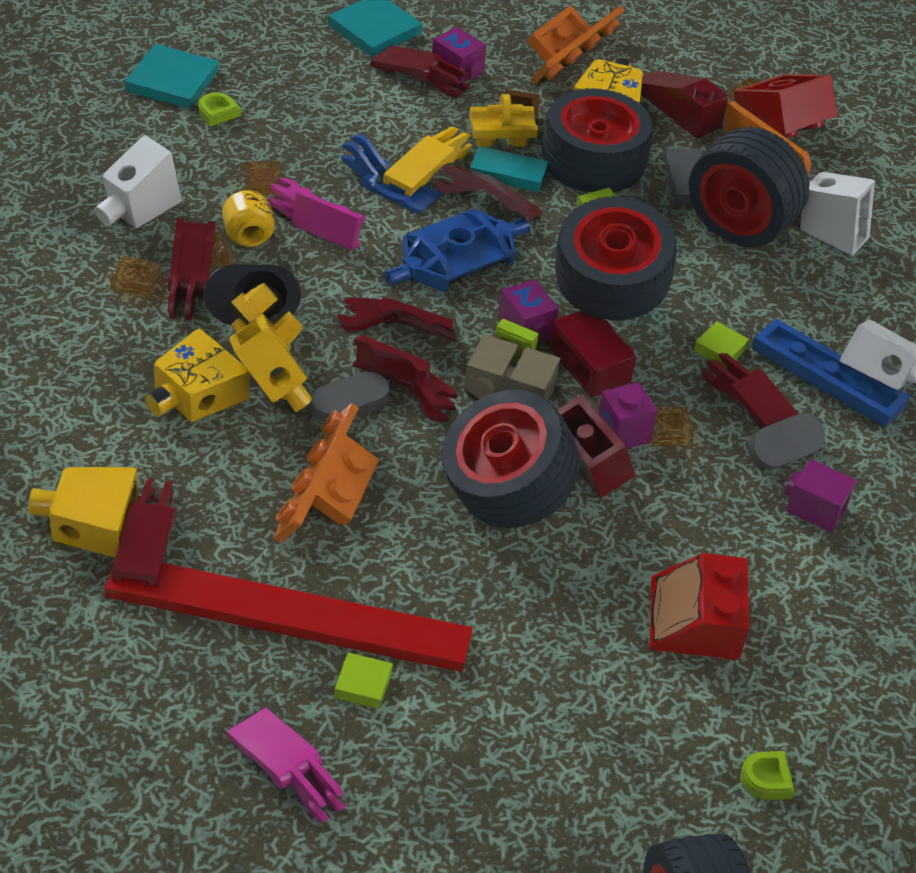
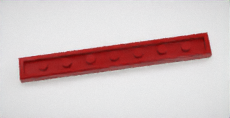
(300, 615)

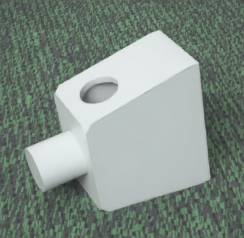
(139, 185)
(839, 210)
(871, 352)

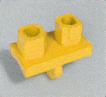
(503, 121)
(255, 303)

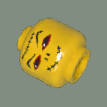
(248, 218)

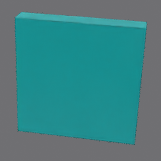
(374, 25)
(172, 76)

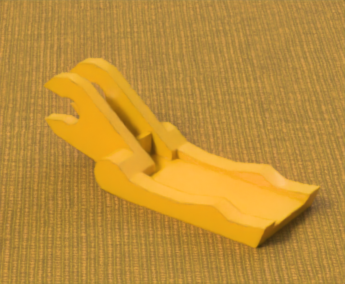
(426, 159)

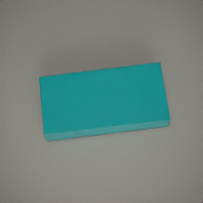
(510, 168)

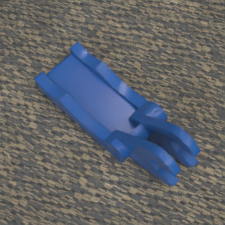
(372, 169)

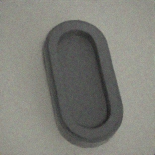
(365, 390)
(786, 441)

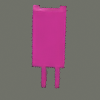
(317, 215)
(286, 760)

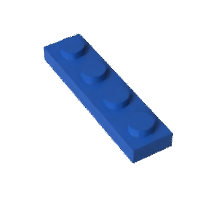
(825, 371)

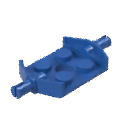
(437, 260)

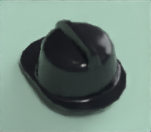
(234, 279)

